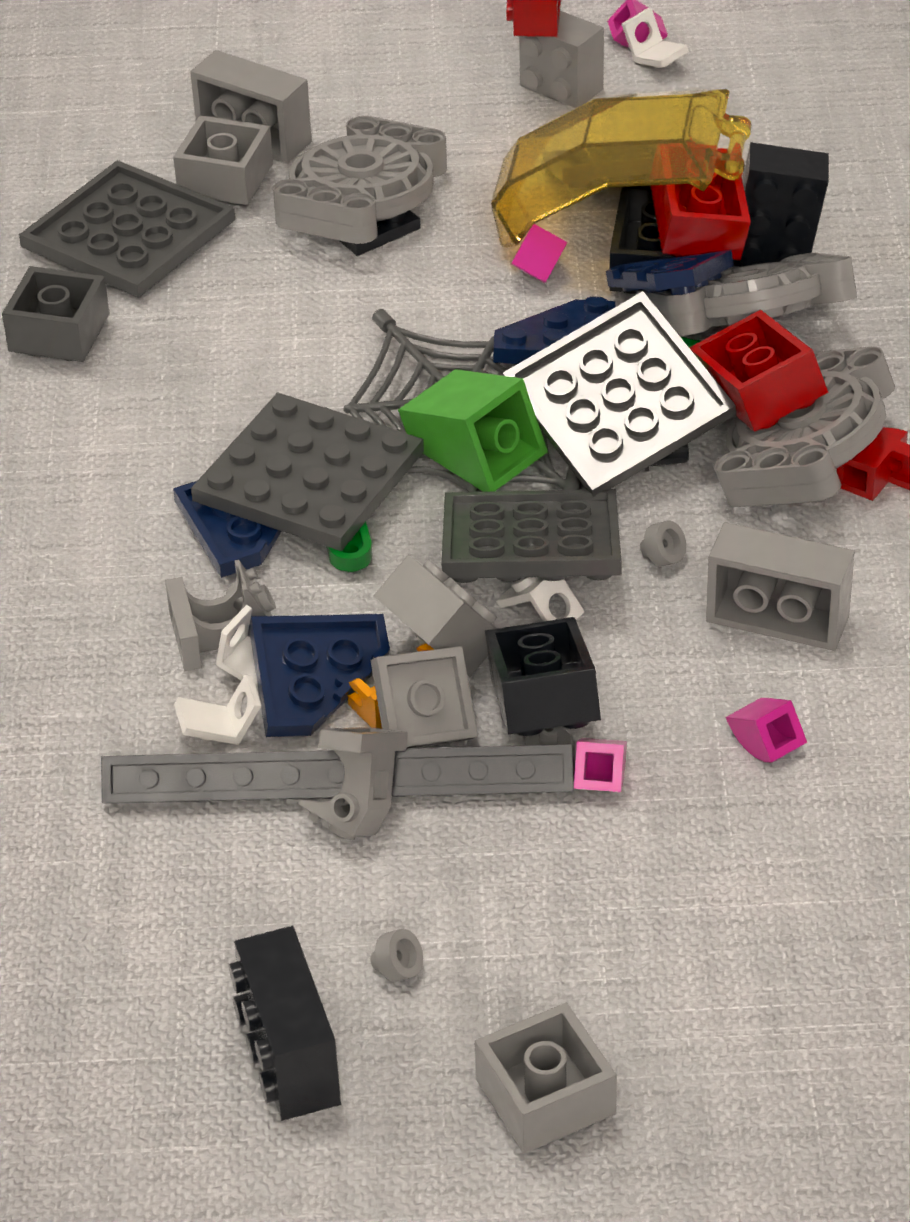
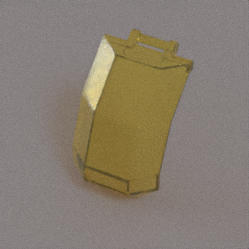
(616, 144)

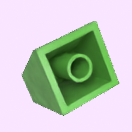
(477, 426)

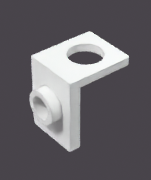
(653, 50)
(539, 593)
(236, 654)
(218, 721)

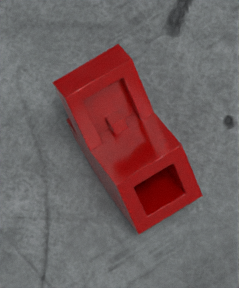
(878, 464)

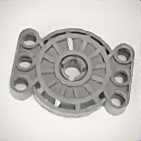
(360, 179)
(768, 287)
(802, 450)

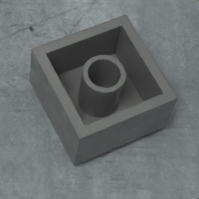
(56, 314)

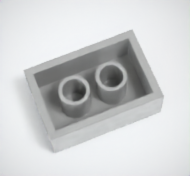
(254, 94)
(779, 586)

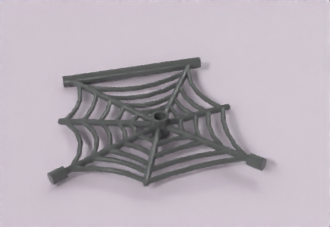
(388, 326)

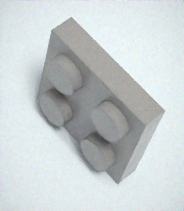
(425, 696)

